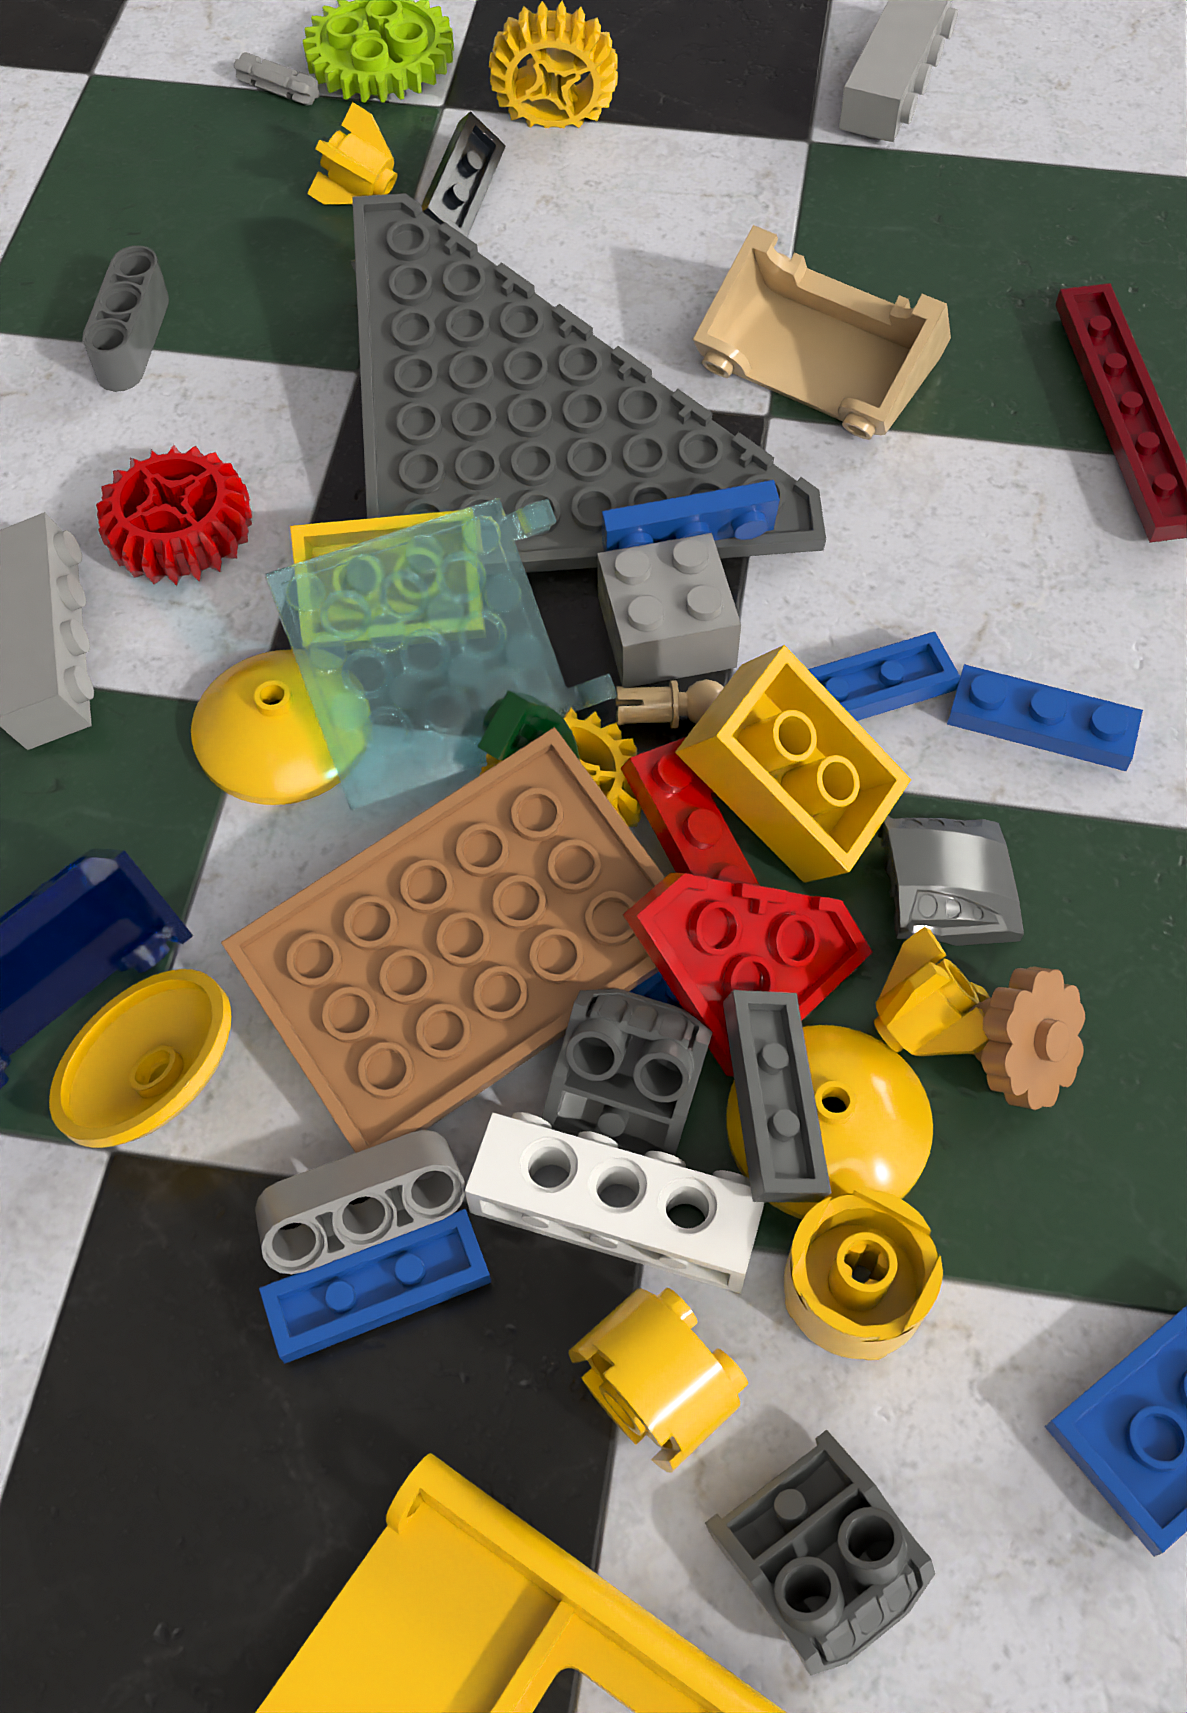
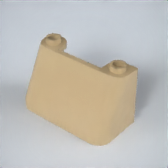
(820, 338)

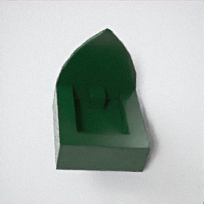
(517, 722)

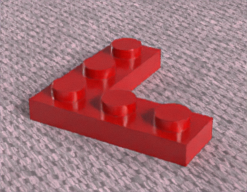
(685, 816)

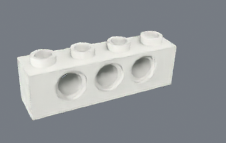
(640, 1232)

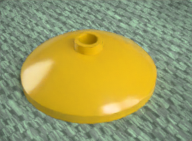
(261, 748)
(141, 1059)
(886, 1123)

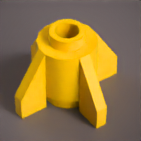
(355, 162)
(929, 1003)

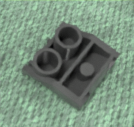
(951, 880)
(627, 1070)
(825, 1556)

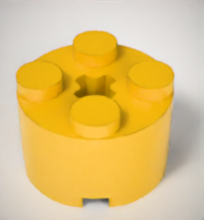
(900, 1291)
(659, 1375)

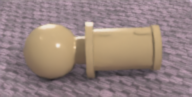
(665, 703)

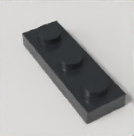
(463, 175)

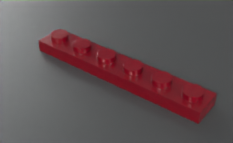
(1128, 408)

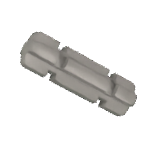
(276, 79)

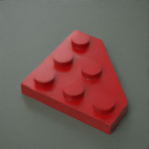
(743, 937)

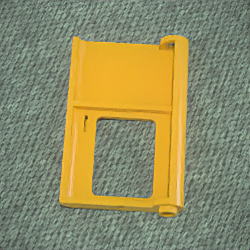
(481, 1615)

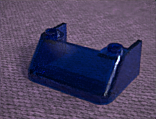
(73, 936)

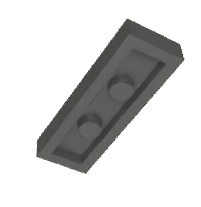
(775, 1097)

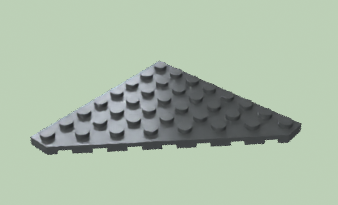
(503, 396)

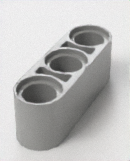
(338, 1229)

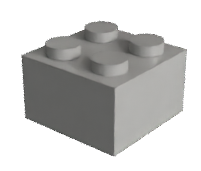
(668, 610)

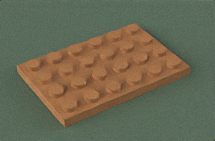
(453, 944)

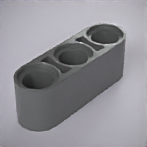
(126, 318)

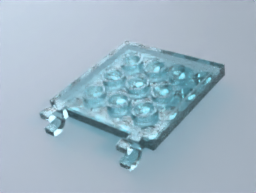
(418, 641)

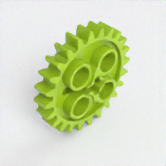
(378, 47)

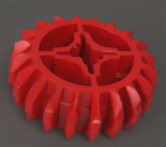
(174, 514)

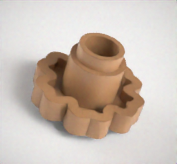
(1032, 1037)

